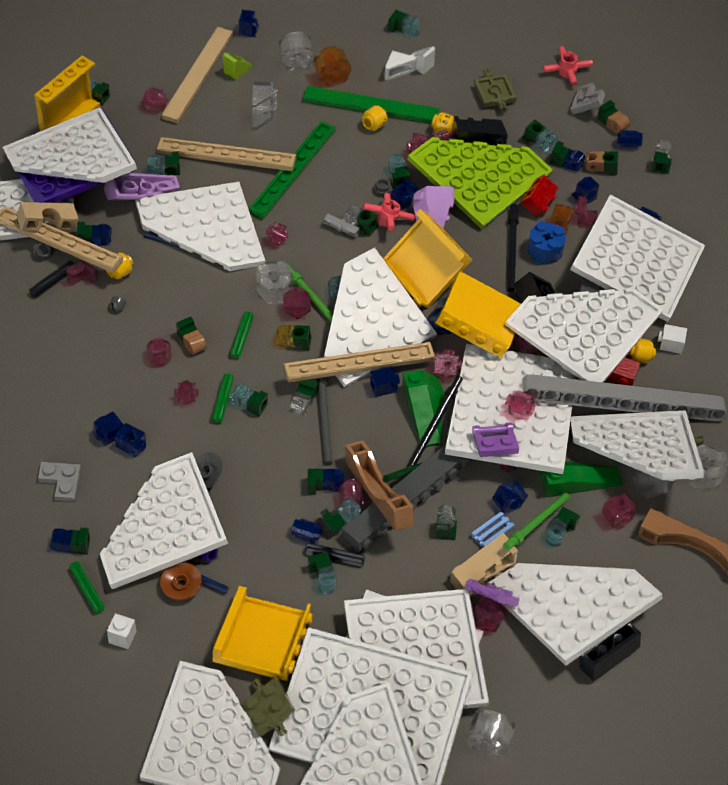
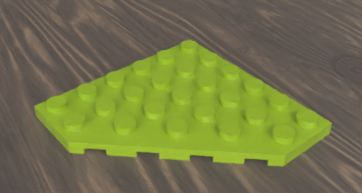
(482, 175)

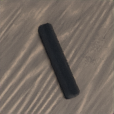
(50, 280)
(336, 554)

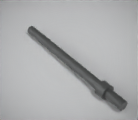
(321, 385)

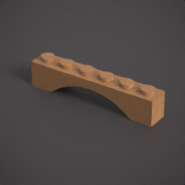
(393, 506)
(664, 530)

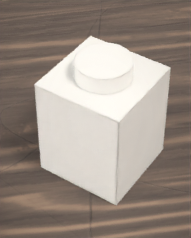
(672, 338)
(121, 631)

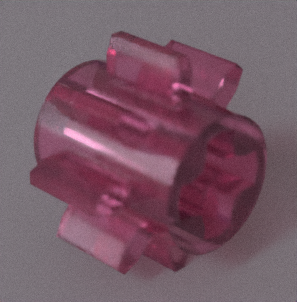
(277, 233)
(186, 392)

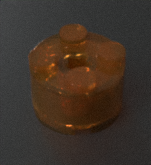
(332, 65)

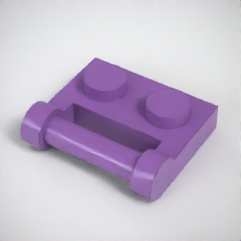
(496, 444)
(489, 590)

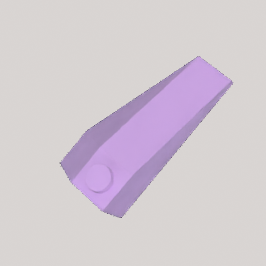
(139, 185)
(435, 201)

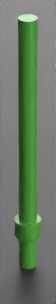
(298, 280)
(518, 536)

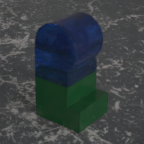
(567, 157)
(95, 234)
(324, 480)
(70, 540)

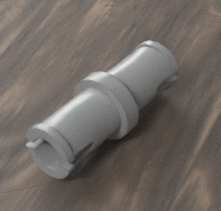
(341, 225)

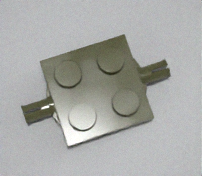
(495, 90)
(268, 707)

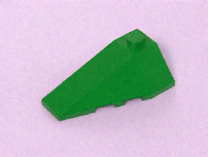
(423, 398)
(579, 478)

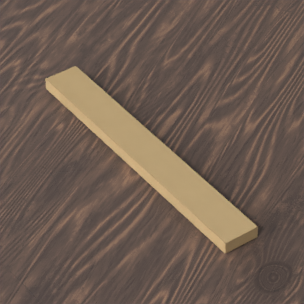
(197, 75)
(227, 154)
(65, 242)
(358, 362)

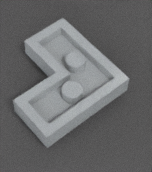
(587, 99)
(65, 476)

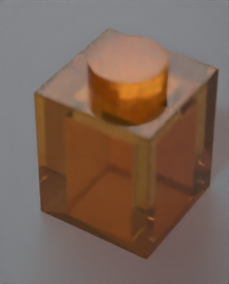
(562, 216)

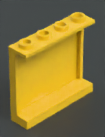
(66, 95)
(426, 260)
(478, 314)
(261, 636)

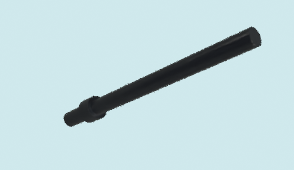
(513, 220)
(449, 395)

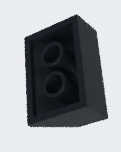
(532, 285)

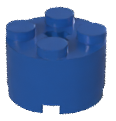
(546, 242)

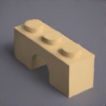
(61, 215)

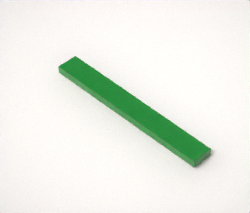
(362, 103)
(284, 179)

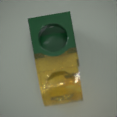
(293, 336)

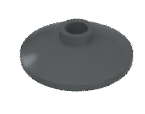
(210, 468)

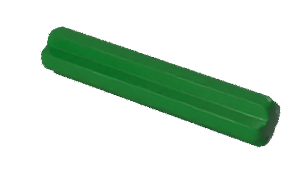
(241, 335)
(222, 398)
(87, 587)

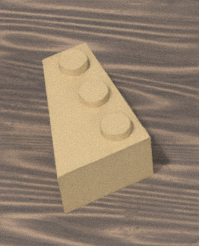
(485, 564)

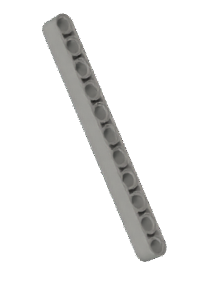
(623, 397)

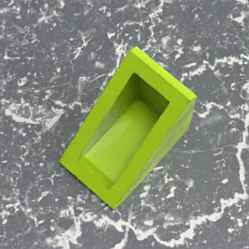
(235, 66)

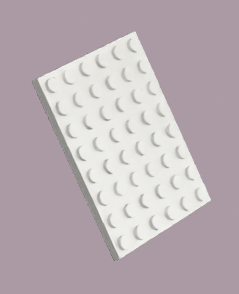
(482, 402)
(334, 666)

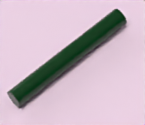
(400, 473)

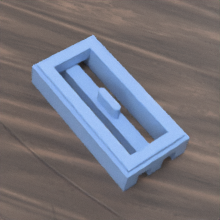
(504, 521)

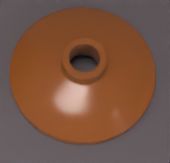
(177, 574)

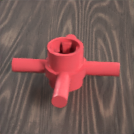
(568, 65)
(388, 212)

